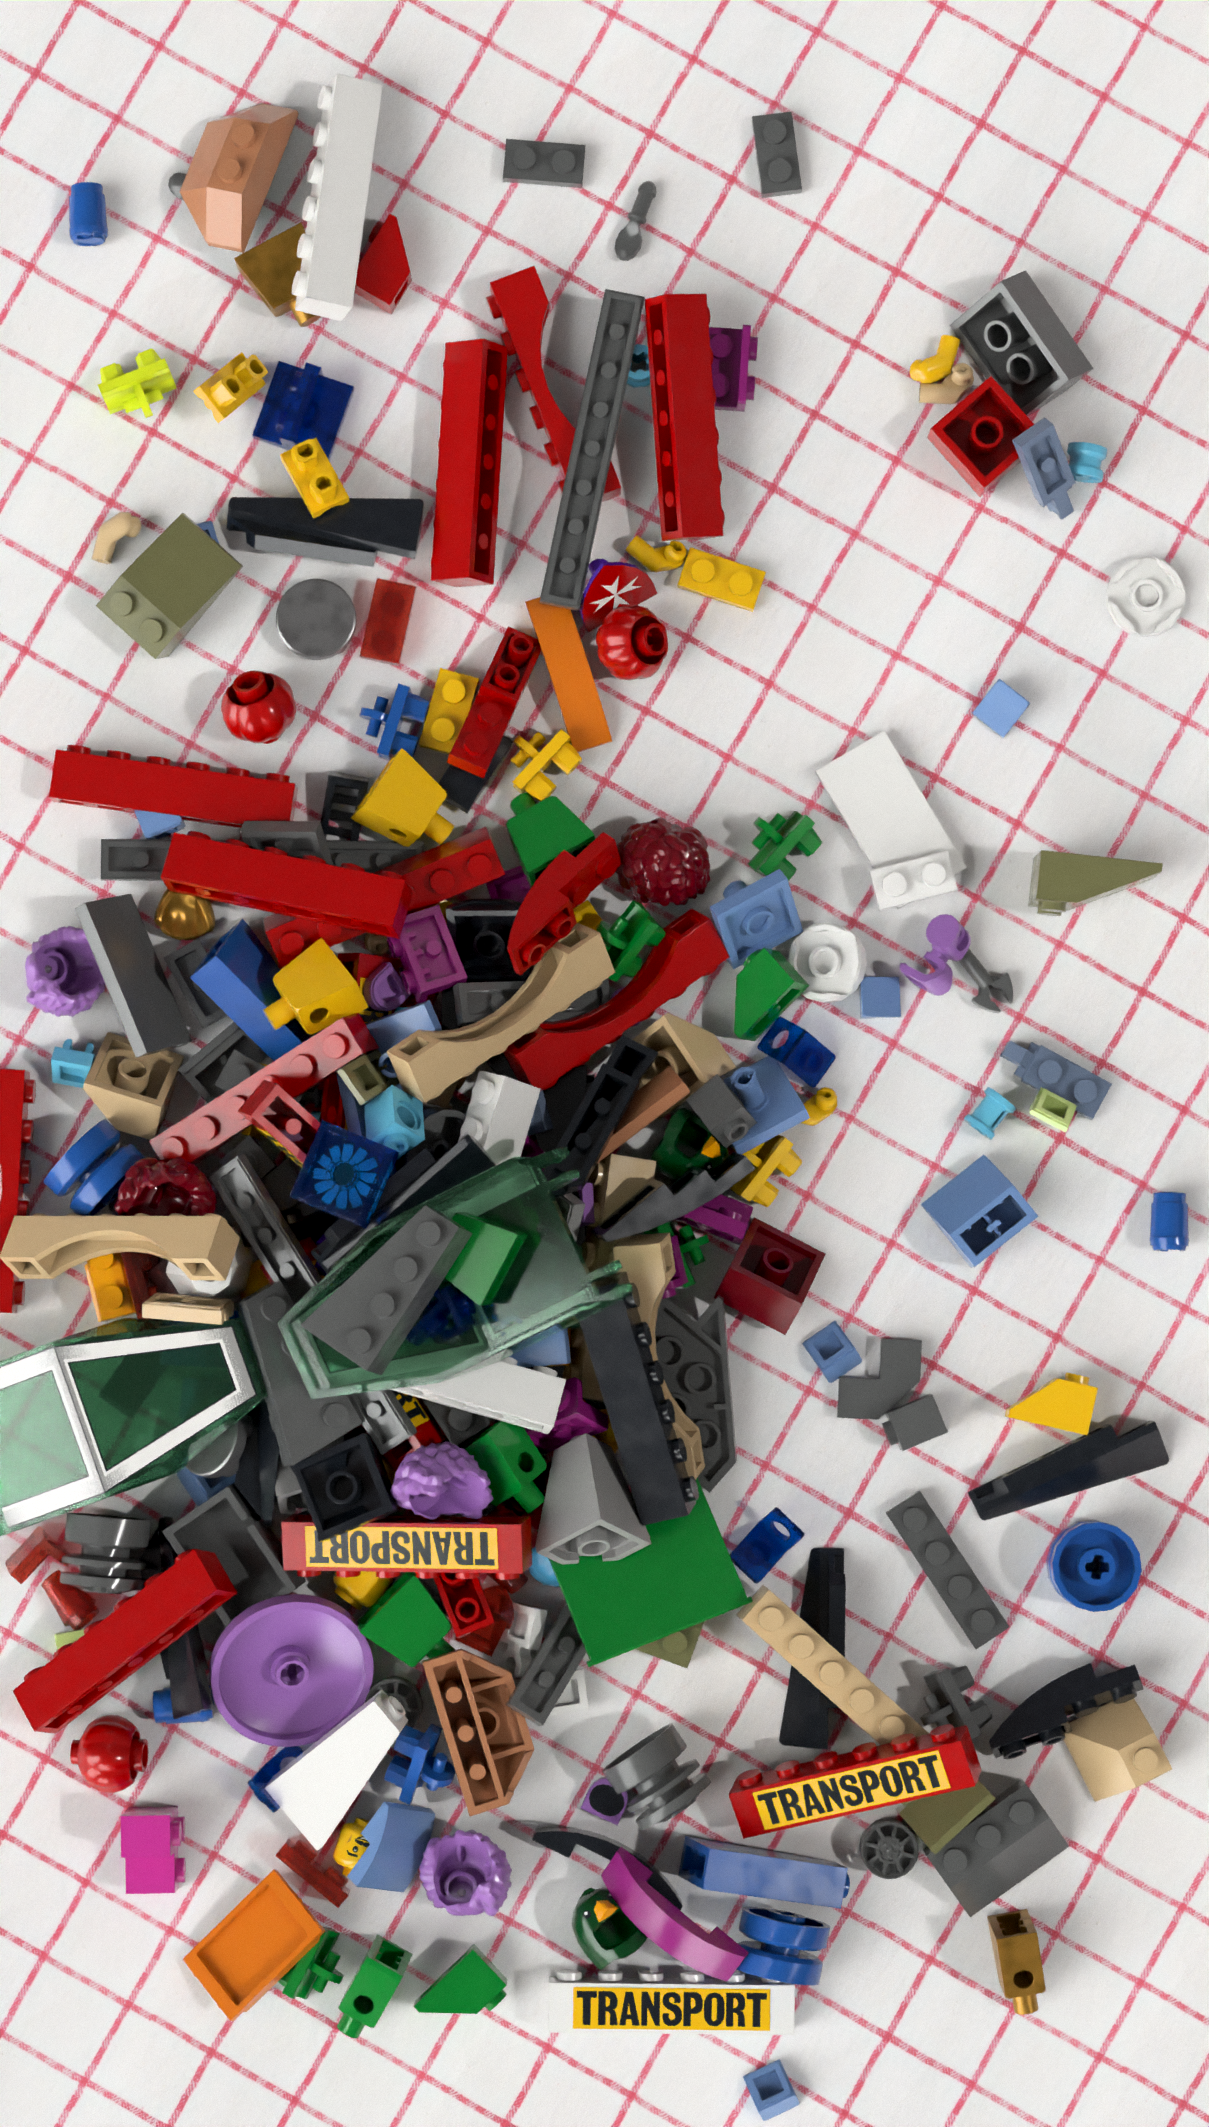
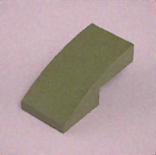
(365, 1077)

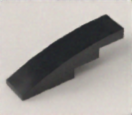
(660, 1204)

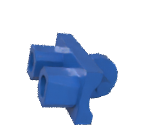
(403, 706)
(423, 1766)

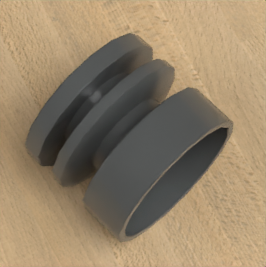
(105, 1552)
(657, 1777)

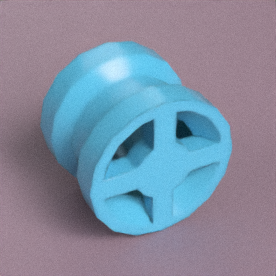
(1086, 461)

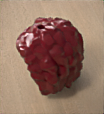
(663, 862)
(165, 1189)

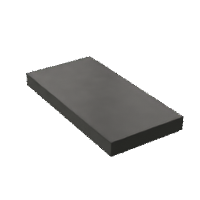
(133, 975)

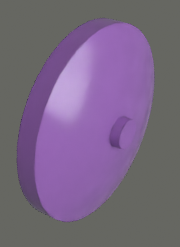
(290, 1670)

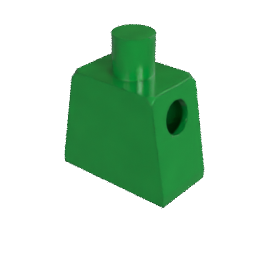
(543, 832)
(484, 1258)
(510, 1464)
(407, 1622)
(372, 1986)

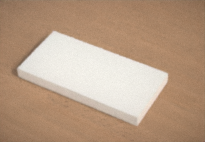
(885, 806)

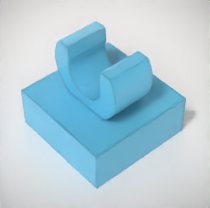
(71, 1066)

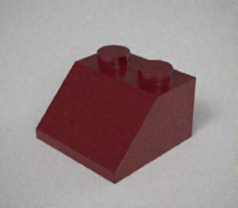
(770, 1276)

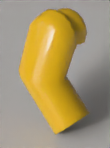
(936, 366)
(659, 558)
(820, 1106)

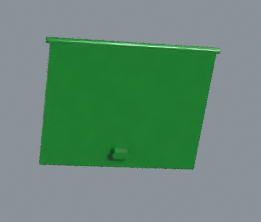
(655, 1590)

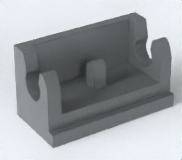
(209, 1062)

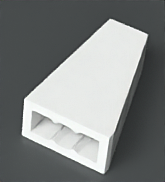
(331, 1773)

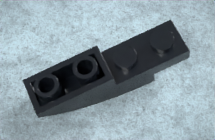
(1046, 1711)

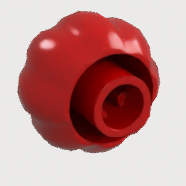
(632, 643)
(258, 707)
(110, 1753)

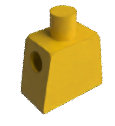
(404, 803)
(314, 991)

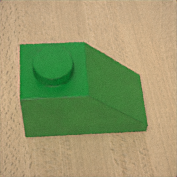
(764, 992)
(465, 1987)

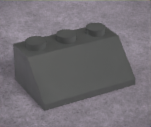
(1021, 343)
(998, 1848)

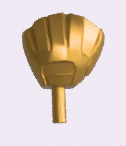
(184, 916)

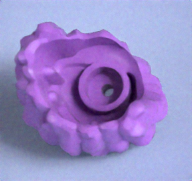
(63, 973)
(441, 1482)
(465, 1874)

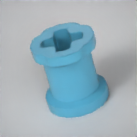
(640, 377)
(989, 1113)

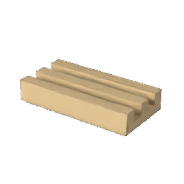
(188, 1308)

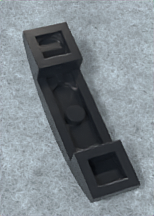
(565, 1838)

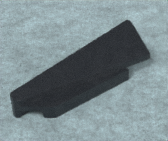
(341, 534)
(185, 1658)

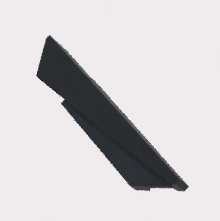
(601, 1112)
(410, 1186)
(259, 1465)
(1072, 1468)
(824, 1611)

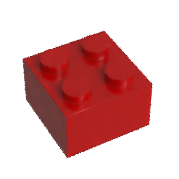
(980, 435)

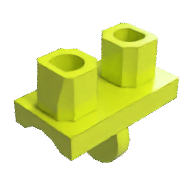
(138, 387)

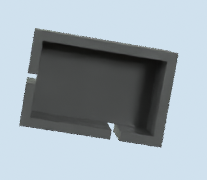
(243, 1546)

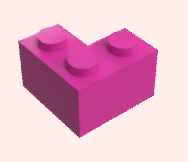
(151, 1849)

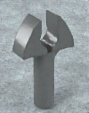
(984, 980)

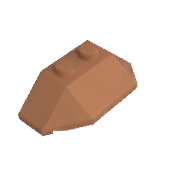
(235, 172)
(482, 1733)

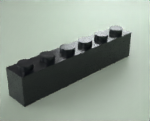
(638, 1408)

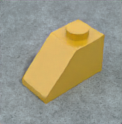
(1058, 1404)

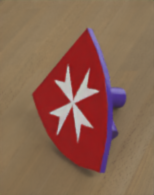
(613, 587)

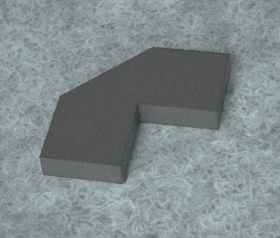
(897, 1376)

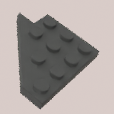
(698, 1378)

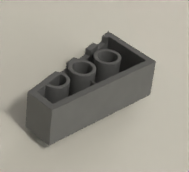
(389, 1292)
(298, 1421)

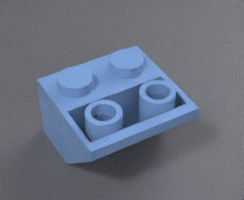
(979, 1211)

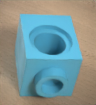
(395, 1120)

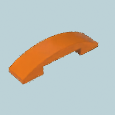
(570, 675)

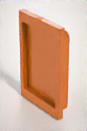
(254, 1946)

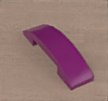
(665, 1924)

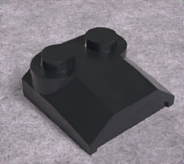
(481, 938)
(345, 1487)

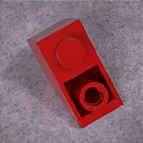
(384, 269)

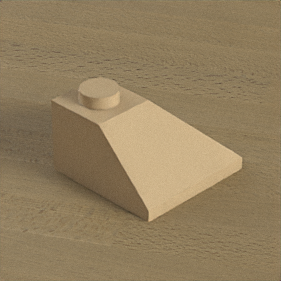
(688, 1050)
(132, 1089)
(1115, 1749)

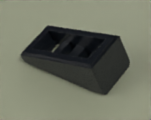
(348, 781)

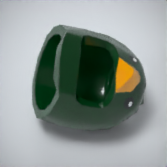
(686, 1145)
(604, 1928)

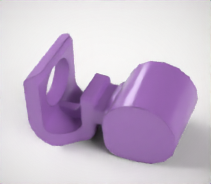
(948, 942)

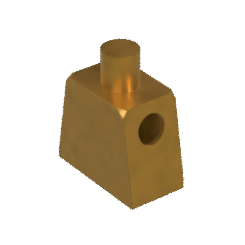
(271, 272)
(1017, 1959)

